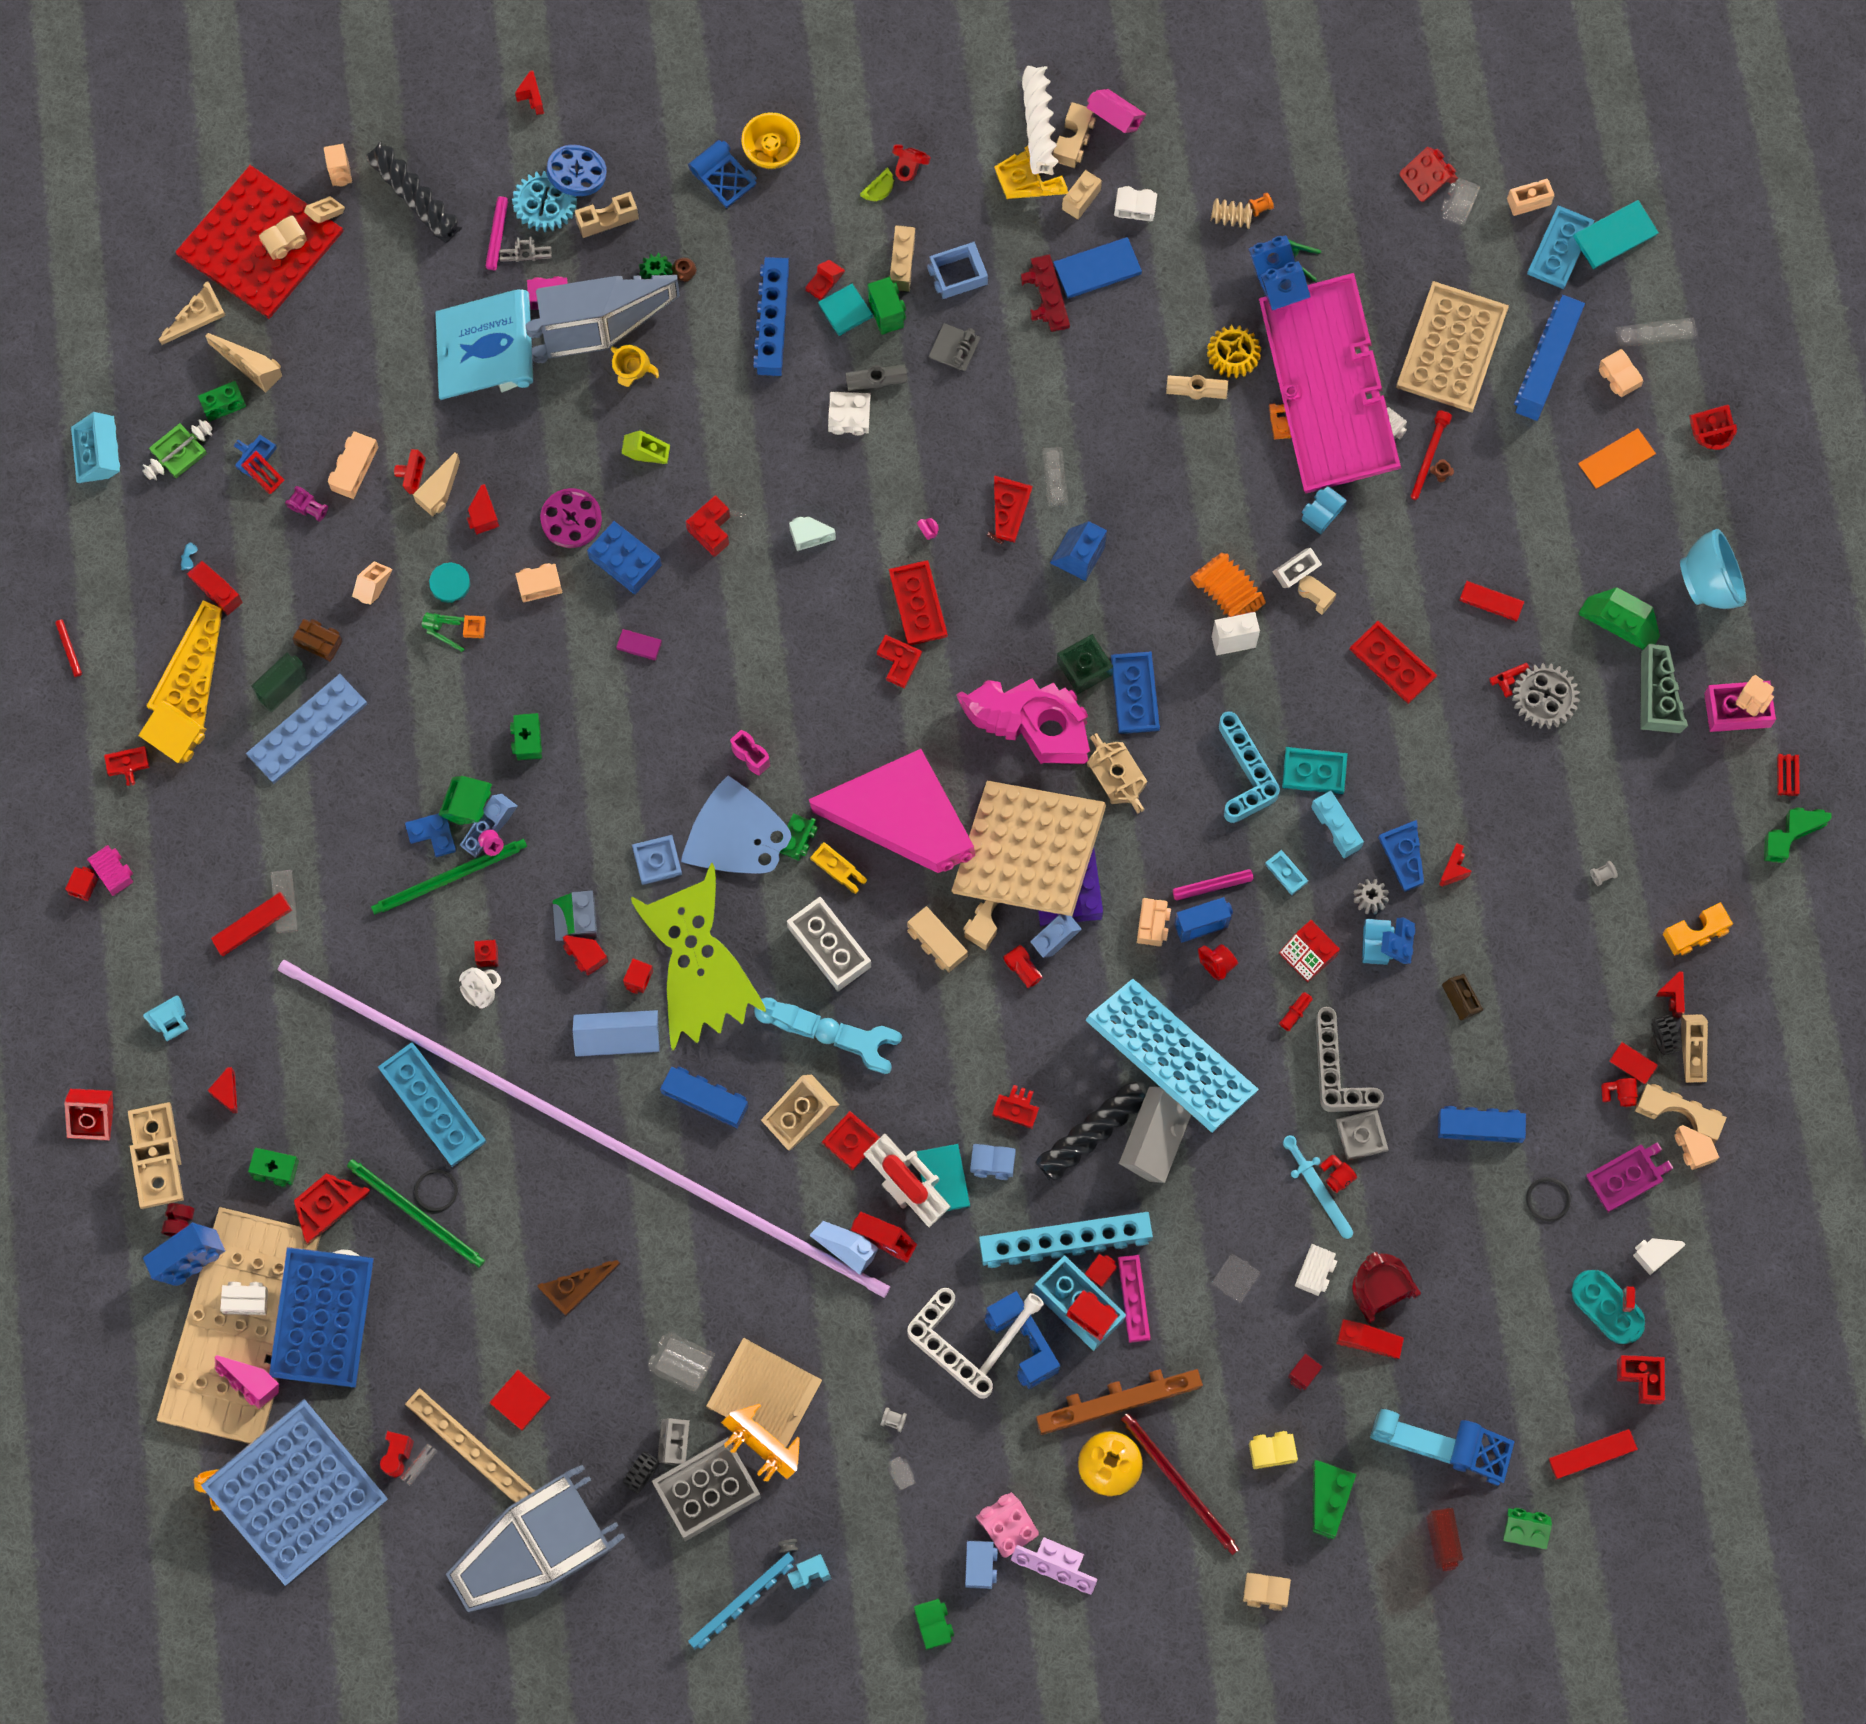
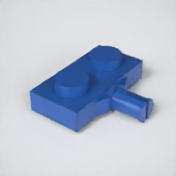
(261, 445)

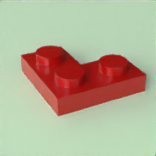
(904, 658)

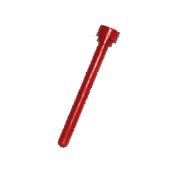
(1441, 419)

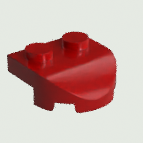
(1713, 427)

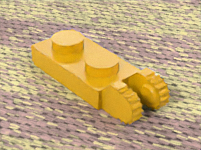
(837, 867)

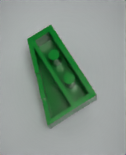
(1330, 1497)

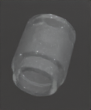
(901, 1473)

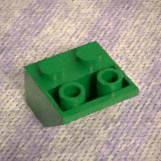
(465, 800)

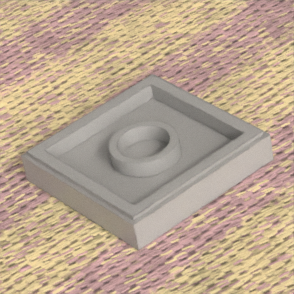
(1362, 1135)

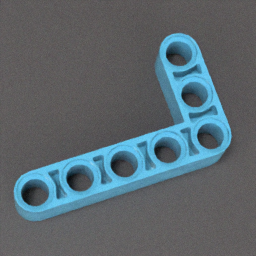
(1249, 767)
(1407, 1437)

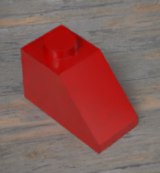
(482, 512)

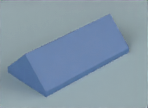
(616, 1033)

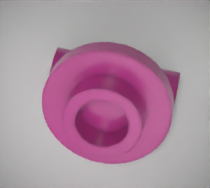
(928, 528)

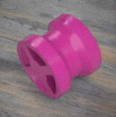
(490, 842)

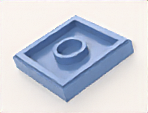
(657, 859)

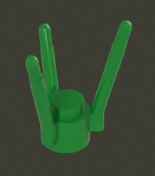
(1295, 249)
(434, 622)

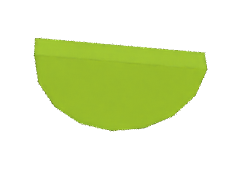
(879, 187)

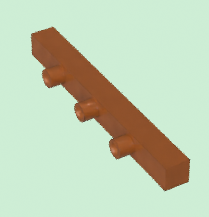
(1118, 1400)

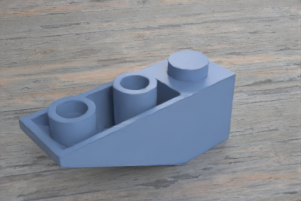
(495, 816)

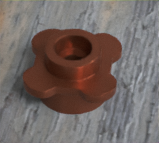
(1442, 464)

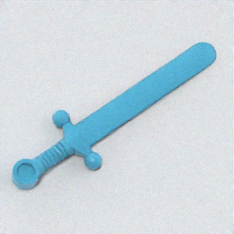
(1318, 1187)

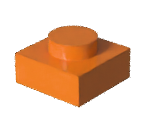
(474, 626)

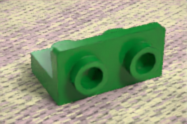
(801, 831)

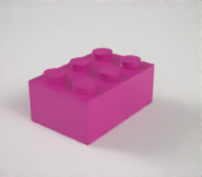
(1726, 715)

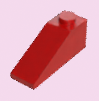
(215, 587)
(1369, 1339)

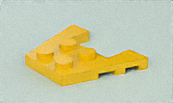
(1020, 182)

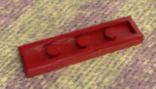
(251, 924)
(1592, 1454)

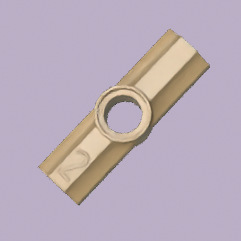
(1209, 387)

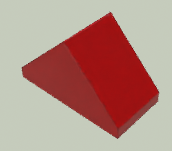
(225, 1090)

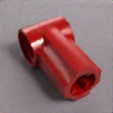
(1019, 961)

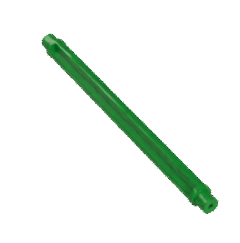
(447, 877)
(416, 1213)

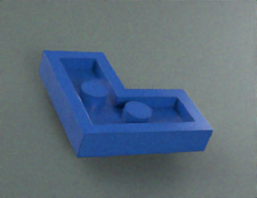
(435, 828)
(1399, 945)

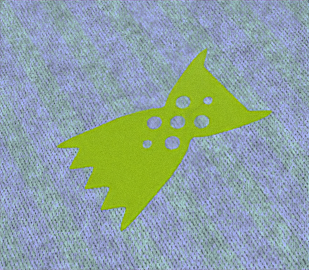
(724, 984)

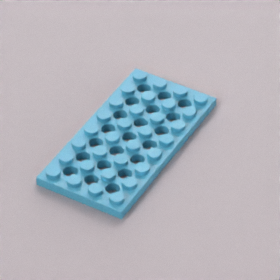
(1173, 1066)

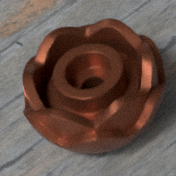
(688, 273)

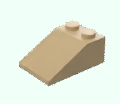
(800, 1111)

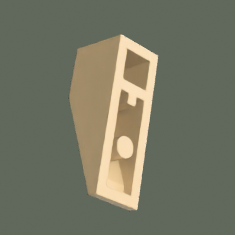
(435, 491)
(1694, 1047)

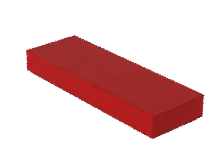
(1491, 601)

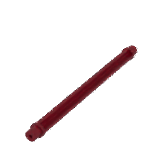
(1180, 1484)

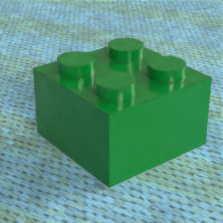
(886, 306)

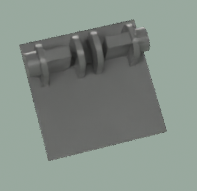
(954, 347)

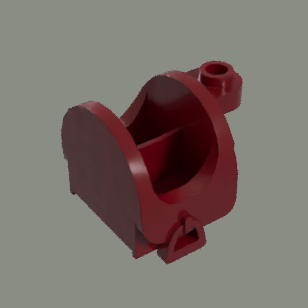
(1382, 1283)

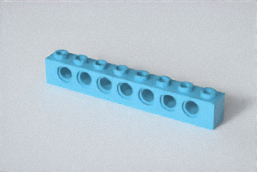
(1139, 1222)

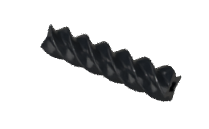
(416, 197)
(1096, 1126)

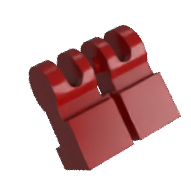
(398, 1450)

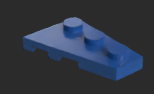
(1404, 854)

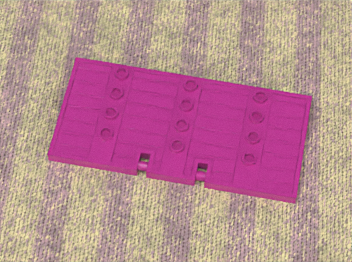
(1325, 386)

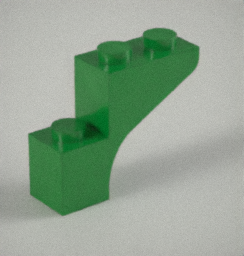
(1798, 824)

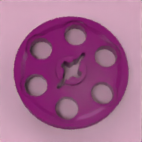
(570, 526)

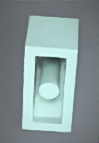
(810, 532)

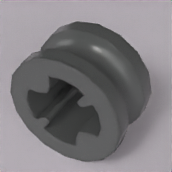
(788, 1546)

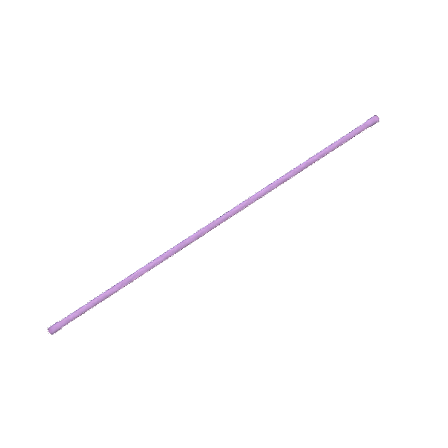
(871, 1283)

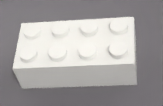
(829, 944)

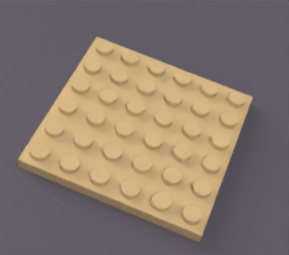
(1030, 848)

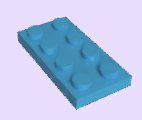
(1558, 248)

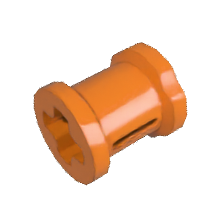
(1261, 204)

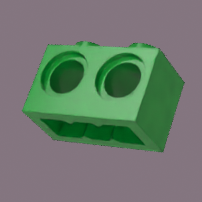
(222, 401)

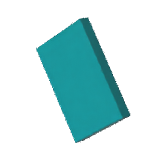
(1314, 770)
(947, 1165)

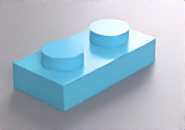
(1286, 872)

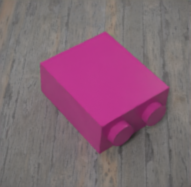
(1115, 110)

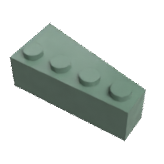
(1659, 692)

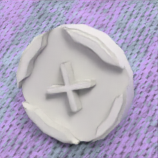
(477, 986)

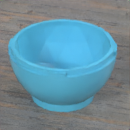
(1713, 573)

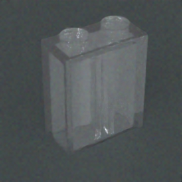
(681, 1362)

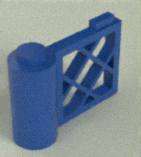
(713, 160)
(1469, 1447)

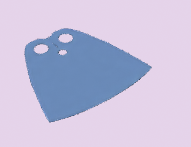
(728, 828)

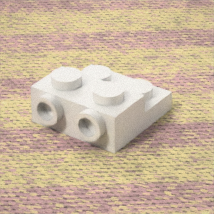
(849, 413)

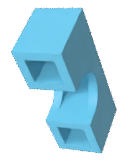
(1343, 831)

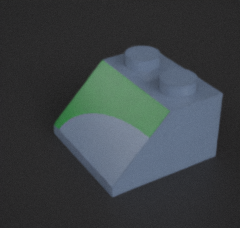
(575, 915)

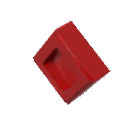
(1628, 1299)

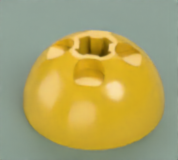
(770, 131)
(1104, 1476)

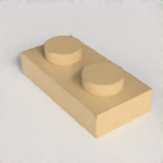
(324, 209)

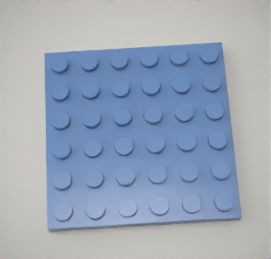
(294, 1492)

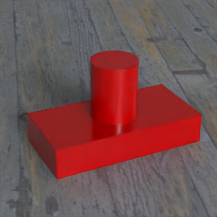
(412, 471)

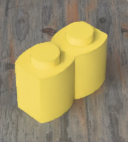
(1273, 1450)

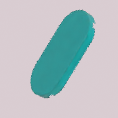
(1603, 1303)

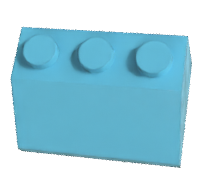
(95, 448)

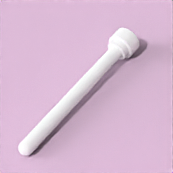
(1031, 1305)

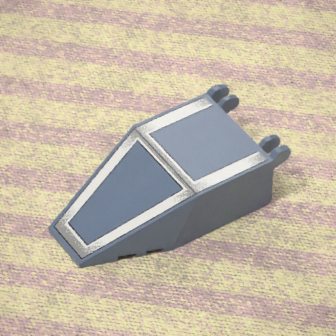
(596, 313)
(531, 1546)

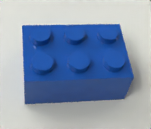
(624, 557)
(184, 1254)

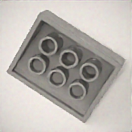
(706, 1489)

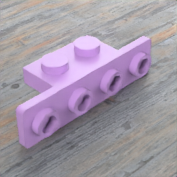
(1057, 1563)

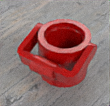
(1217, 962)

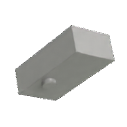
(1155, 1136)

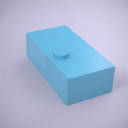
(1062, 1287)

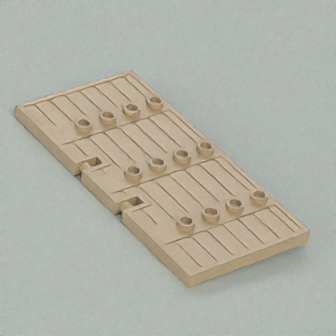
(195, 1392)

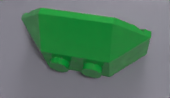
(1622, 616)

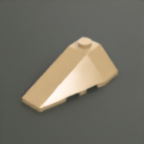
(252, 364)

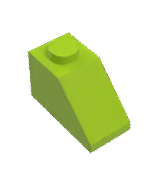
(645, 448)

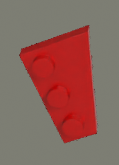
(1010, 507)

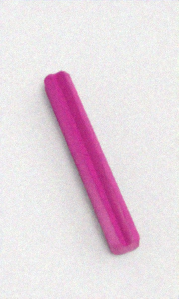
(496, 233)
(1212, 884)

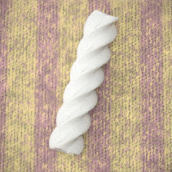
(1037, 120)

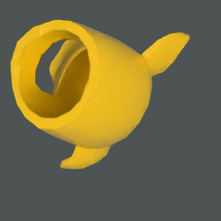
(631, 364)

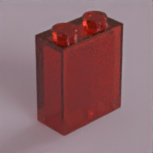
(1444, 1539)

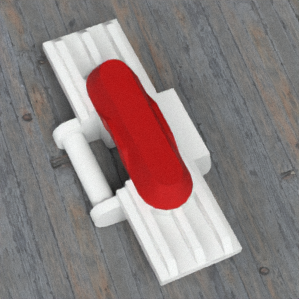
(903, 1184)

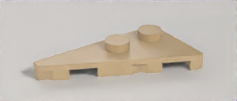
(199, 312)

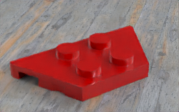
(325, 1204)

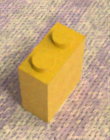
(173, 732)

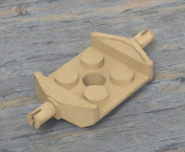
(1120, 788)

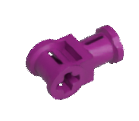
(304, 503)

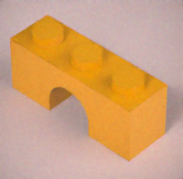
(1682, 938)

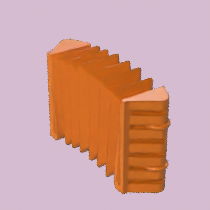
(1228, 586)

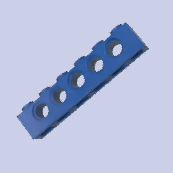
(778, 269)

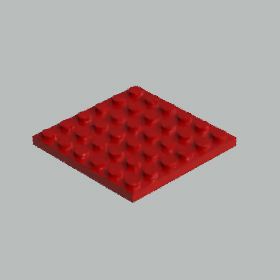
(232, 254)

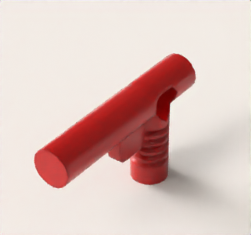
(1508, 678)

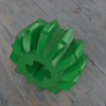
(655, 263)

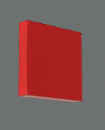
(850, 1140)
(520, 1400)

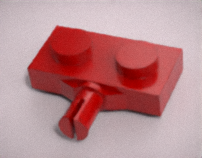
(127, 763)

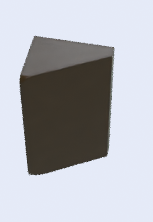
(1462, 996)

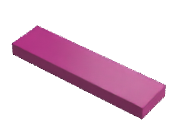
(1134, 1298)

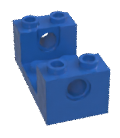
(1279, 274)
(1043, 1363)

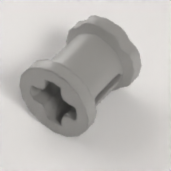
(1603, 873)
(893, 1419)

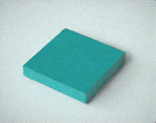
(845, 309)

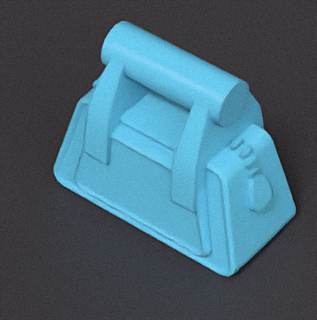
(167, 1015)

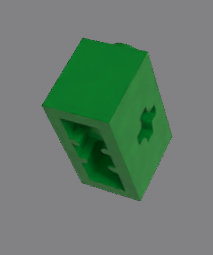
(531, 747)
(264, 1159)

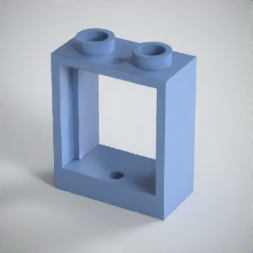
(949, 256)

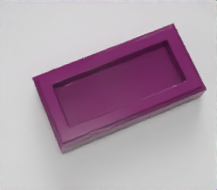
(639, 644)

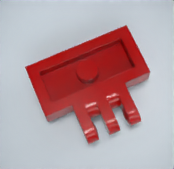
(1016, 1108)

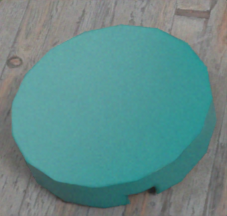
(449, 582)

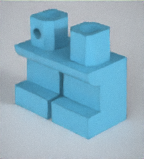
(808, 1571)

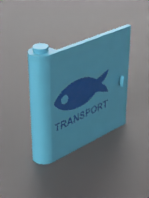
(484, 344)

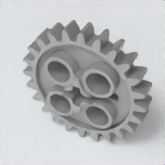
(1553, 680)

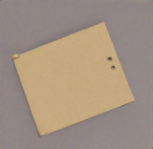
(767, 1380)

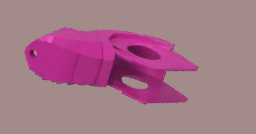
(1024, 711)

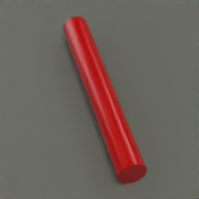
(68, 648)

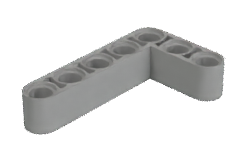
(1333, 1070)

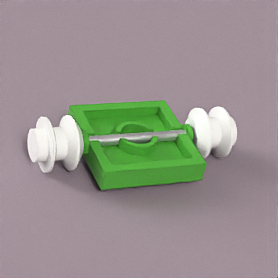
(177, 450)

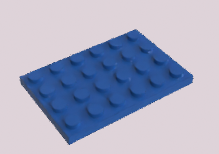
(321, 1317)

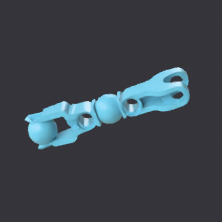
(828, 1031)

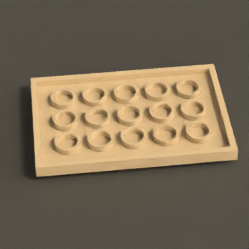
(1452, 346)

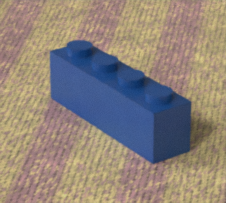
(704, 1097)
(1481, 1125)

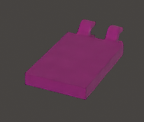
(1627, 1176)

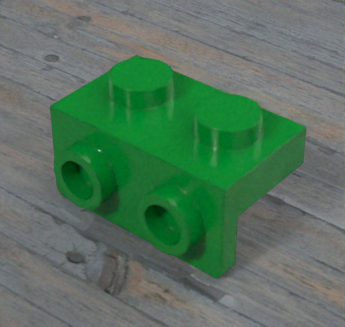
(1527, 1528)

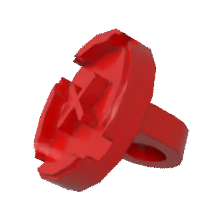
(911, 158)

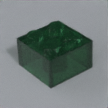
(1084, 664)

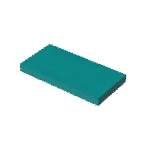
(1615, 234)

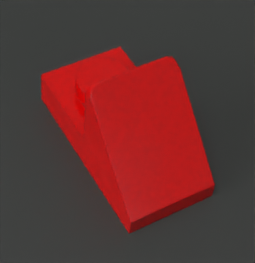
(529, 90)
(825, 278)
(1453, 871)
(1674, 989)

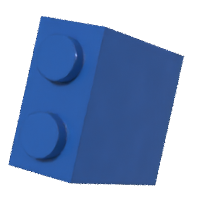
(1080, 550)

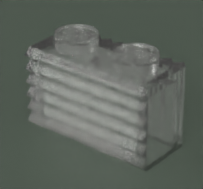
(1460, 202)

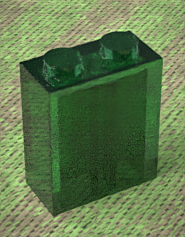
(279, 681)

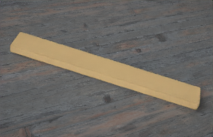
(468, 1446)

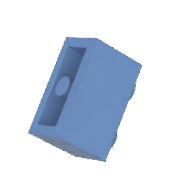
(1055, 935)
(980, 1565)

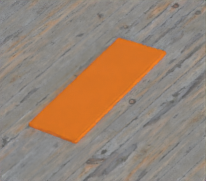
(1617, 458)

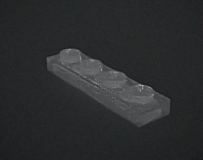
(1656, 332)

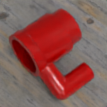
(1626, 1091)
(1341, 1176)

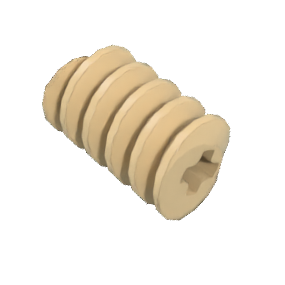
(1231, 213)

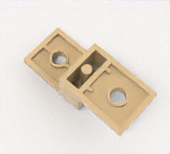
(155, 1155)

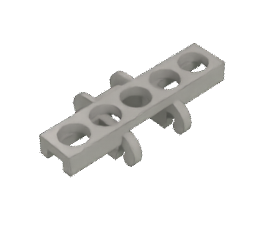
(531, 251)

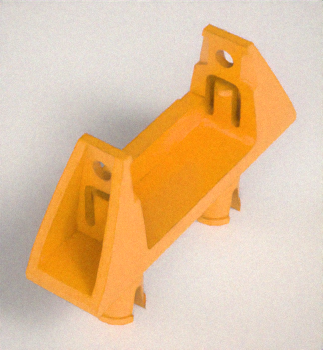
(762, 1442)

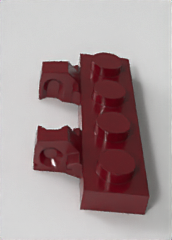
(1052, 306)

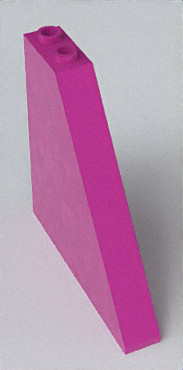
(902, 811)

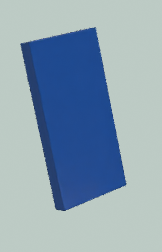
(1097, 267)
(1135, 692)

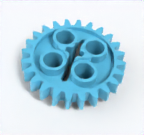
(526, 197)

